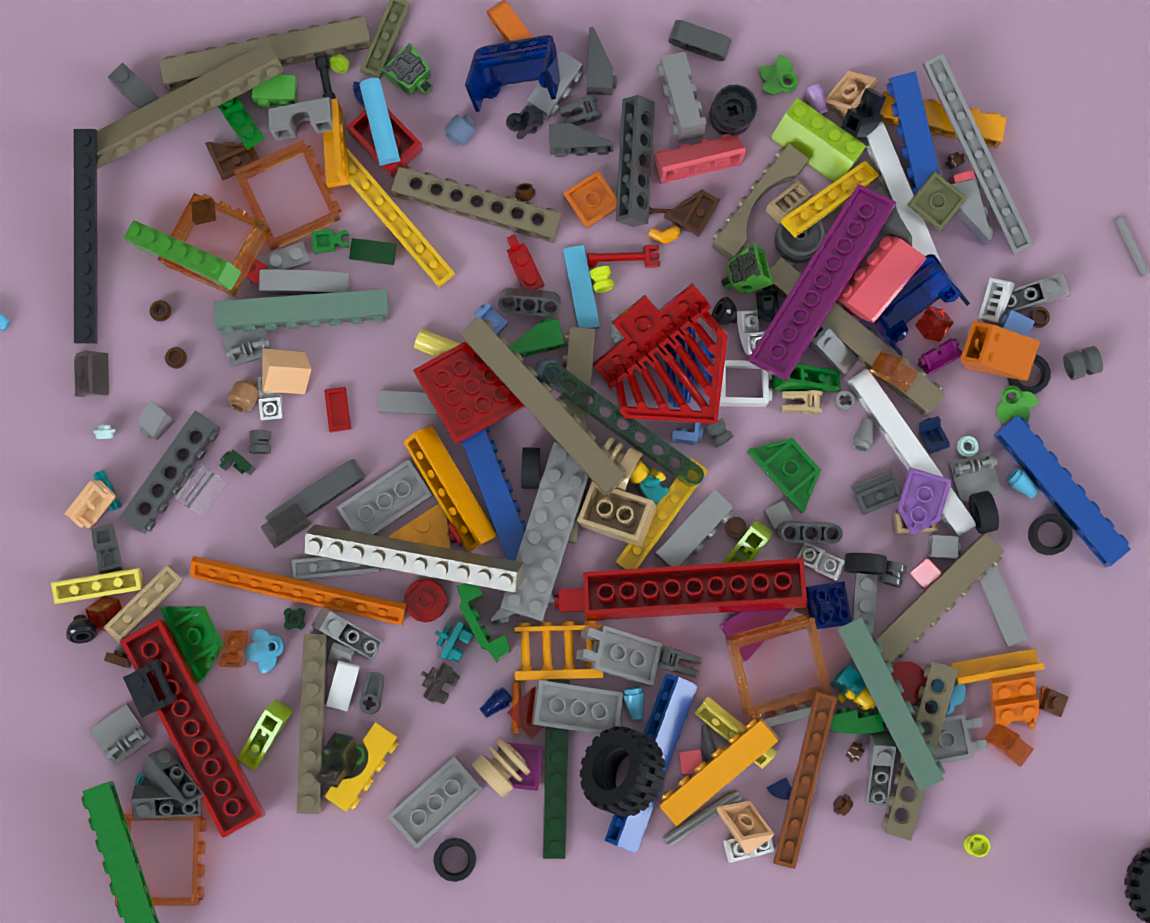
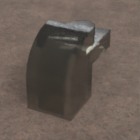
(341, 760)

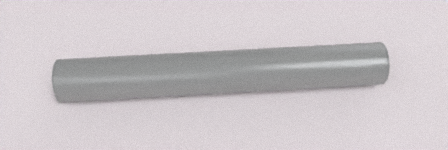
(1132, 246)

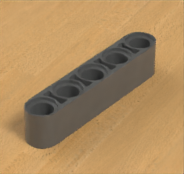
(324, 490)

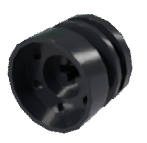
(740, 101)

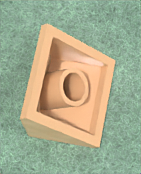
(849, 92)
(285, 371)
(745, 825)

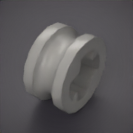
(846, 407)

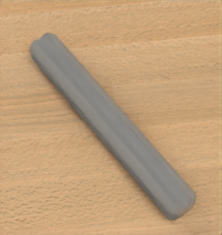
(700, 819)

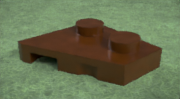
(230, 157)
(694, 212)

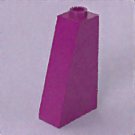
(750, 620)

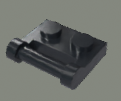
(143, 691)

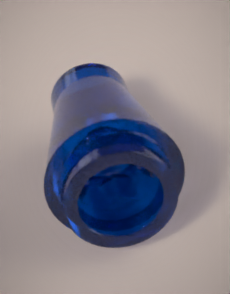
(496, 702)

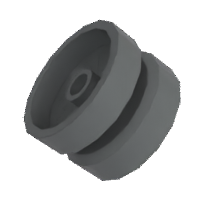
(796, 248)

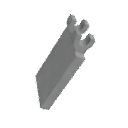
(622, 654)
(956, 738)

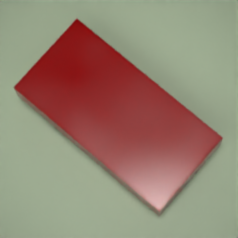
(337, 409)

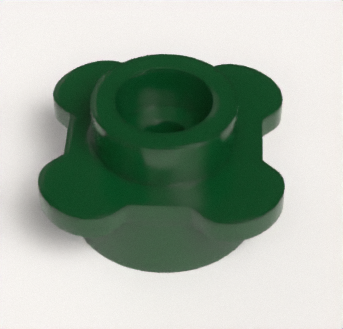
(299, 614)

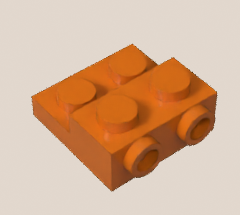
(1013, 698)

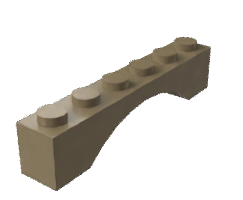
(785, 169)

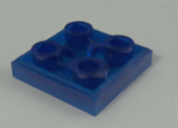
(828, 605)

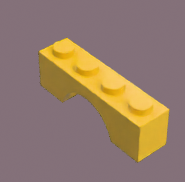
(378, 743)

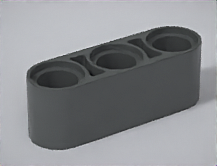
(699, 40)
(520, 307)
(819, 534)

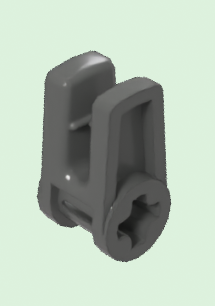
(581, 106)
(674, 665)
(372, 689)

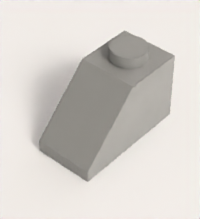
(154, 421)

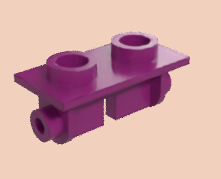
(934, 360)

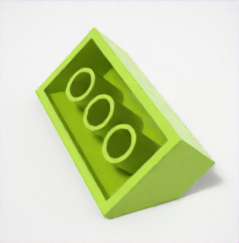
(825, 144)

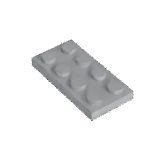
(385, 500)
(576, 707)
(435, 802)

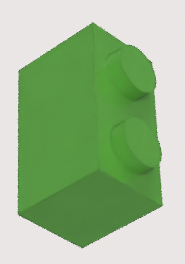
(276, 91)

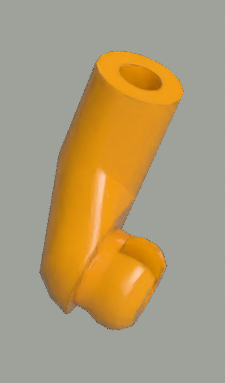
(665, 236)

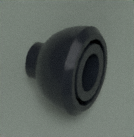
(725, 311)
(81, 630)

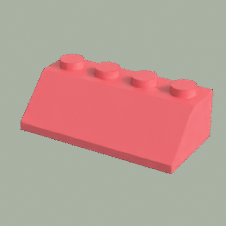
(699, 158)
(880, 278)

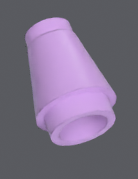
(816, 98)

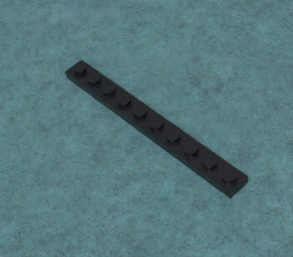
(85, 236)

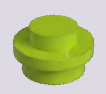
(339, 63)

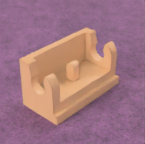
(91, 504)

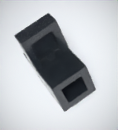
(867, 116)

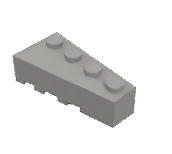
(681, 96)

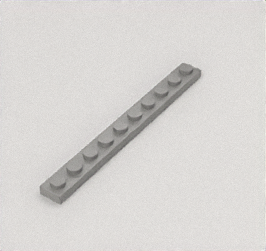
(977, 154)

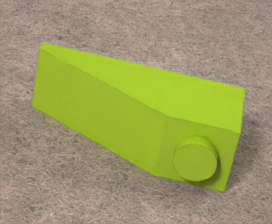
(750, 543)
(265, 734)

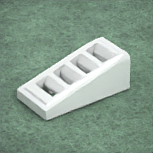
(991, 290)

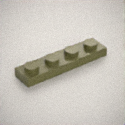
(385, 38)

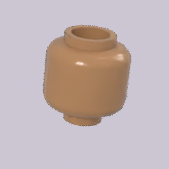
(243, 396)

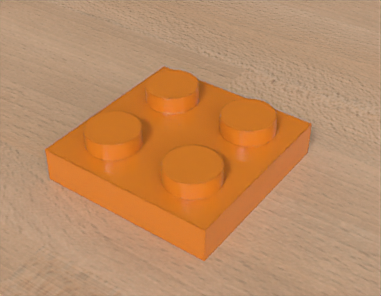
(591, 199)

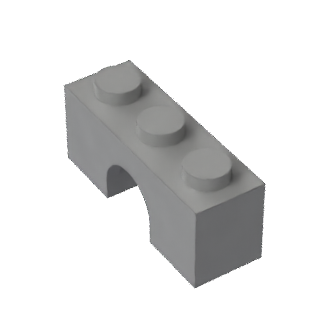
(570, 72)
(285, 119)

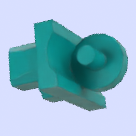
(459, 632)

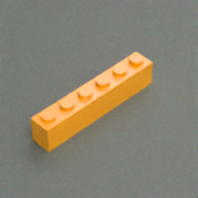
(990, 125)
(450, 488)
(718, 771)

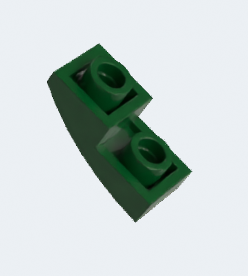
(372, 251)

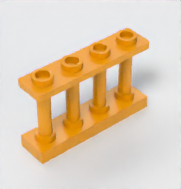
(547, 670)

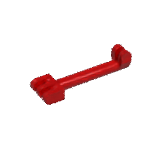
(645, 256)

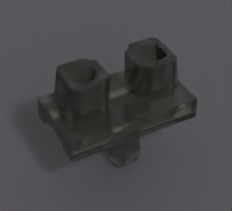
(436, 679)

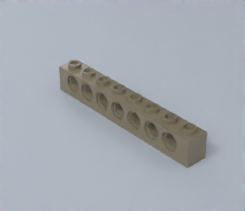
(407, 176)
(947, 674)

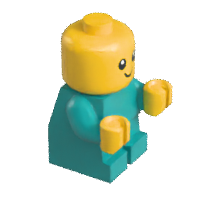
(647, 484)
(853, 687)

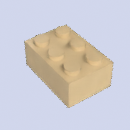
(617, 515)

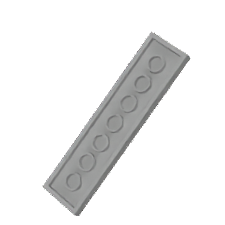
(547, 534)

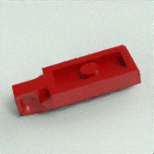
(523, 265)

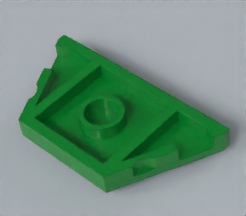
(788, 469)
(195, 637)

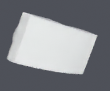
(749, 330)
(269, 403)
(821, 562)
(342, 685)
(735, 852)

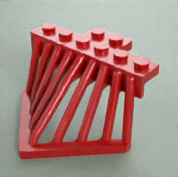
(648, 332)

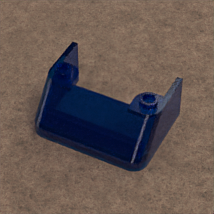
(512, 64)
(921, 291)

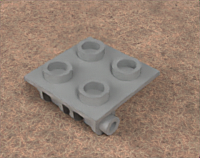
(245, 346)
(975, 475)
(120, 735)

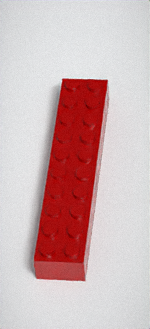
(694, 589)
(196, 732)

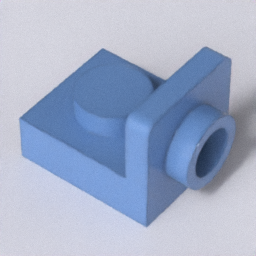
(495, 319)
(683, 435)

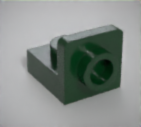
(241, 464)

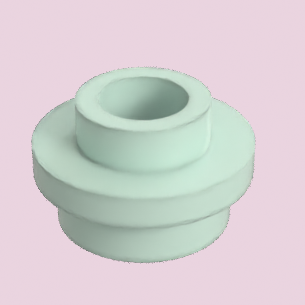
(104, 431)
(973, 444)

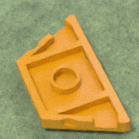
(426, 529)

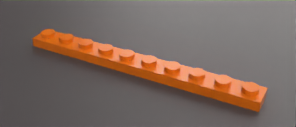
(297, 590)

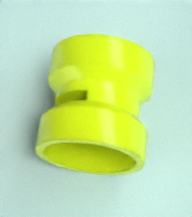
(601, 278)
(980, 845)

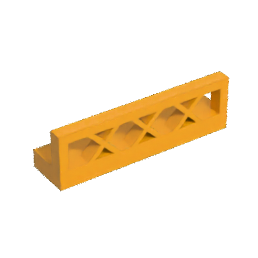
(335, 149)
(997, 666)

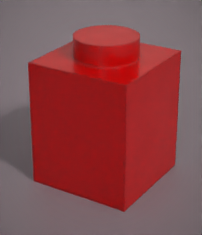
(570, 600)

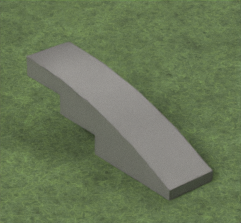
(302, 281)

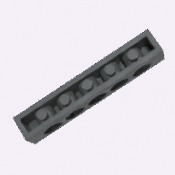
(635, 161)
(158, 477)

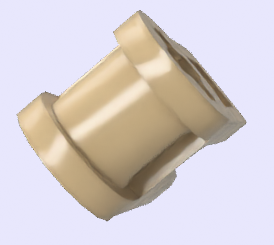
(806, 397)

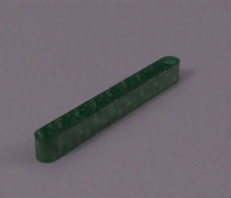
(633, 426)

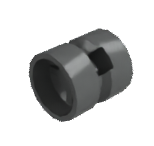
(1079, 364)

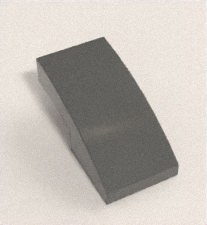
(107, 549)

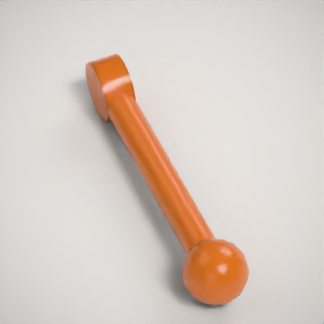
(1032, 724)

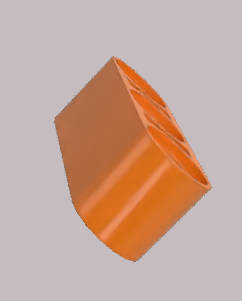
(507, 22)

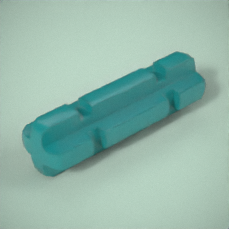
(101, 475)

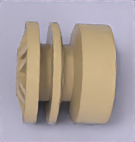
(627, 460)
(501, 767)

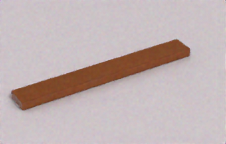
(805, 779)

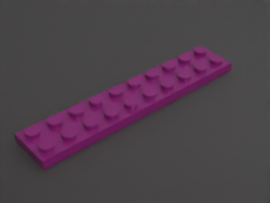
(822, 282)

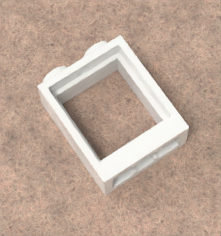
(741, 401)

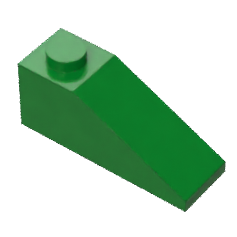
(540, 339)
(809, 378)

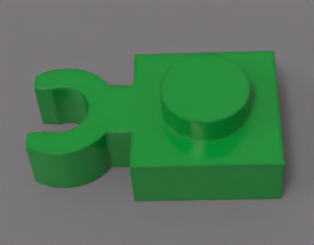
(325, 241)

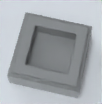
(778, 514)
(340, 653)

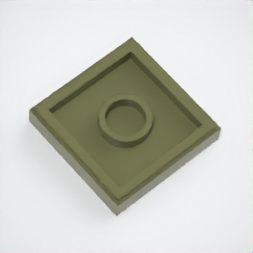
(937, 201)

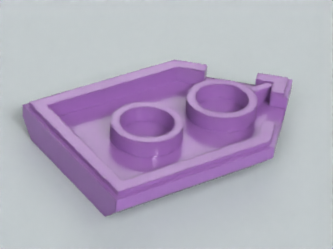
(922, 499)

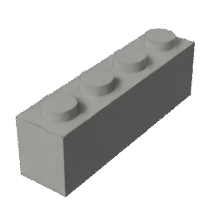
(694, 530)

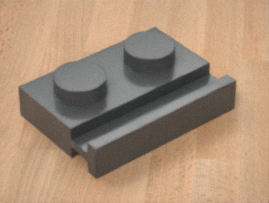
(876, 492)

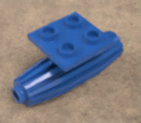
(686, 395)

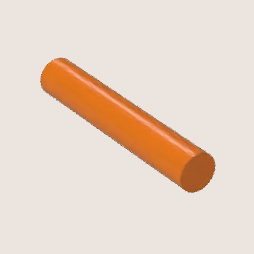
(516, 696)

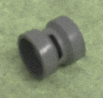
(719, 433)
(260, 442)
(893, 574)

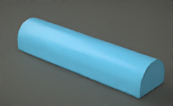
(379, 121)

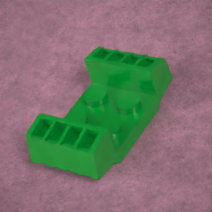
(469, 594)

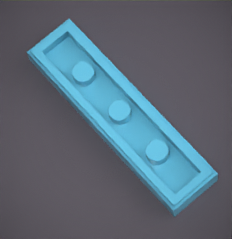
(581, 287)

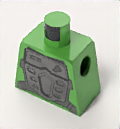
(408, 71)
(748, 271)

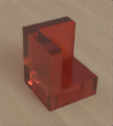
(934, 323)
(103, 611)

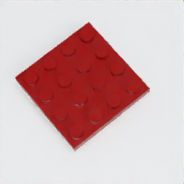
(465, 392)

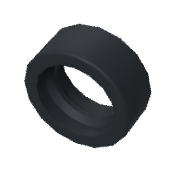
(1045, 371)
(530, 468)
(984, 512)
(1066, 532)
(865, 563)
(438, 859)

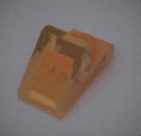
(893, 371)
(234, 649)
(1009, 744)

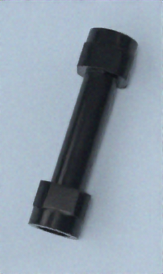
(322, 66)

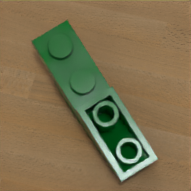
(241, 123)
(849, 723)

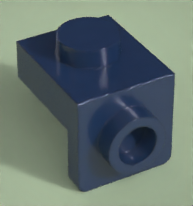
(933, 435)

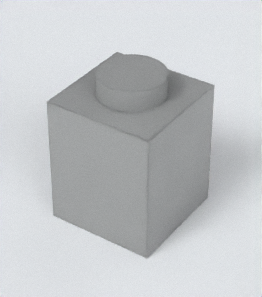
(944, 547)

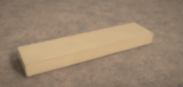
(143, 604)

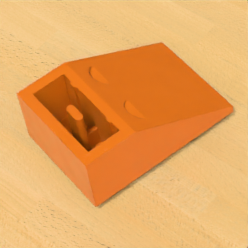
(999, 351)

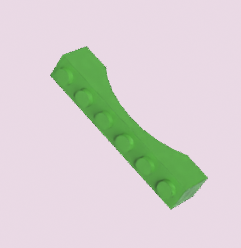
(183, 254)

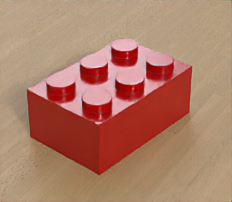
(406, 142)

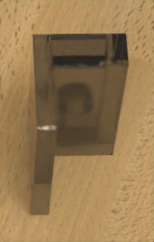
(91, 373)
(286, 525)

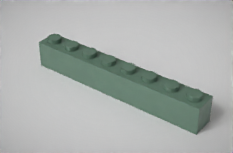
(301, 310)
(891, 705)

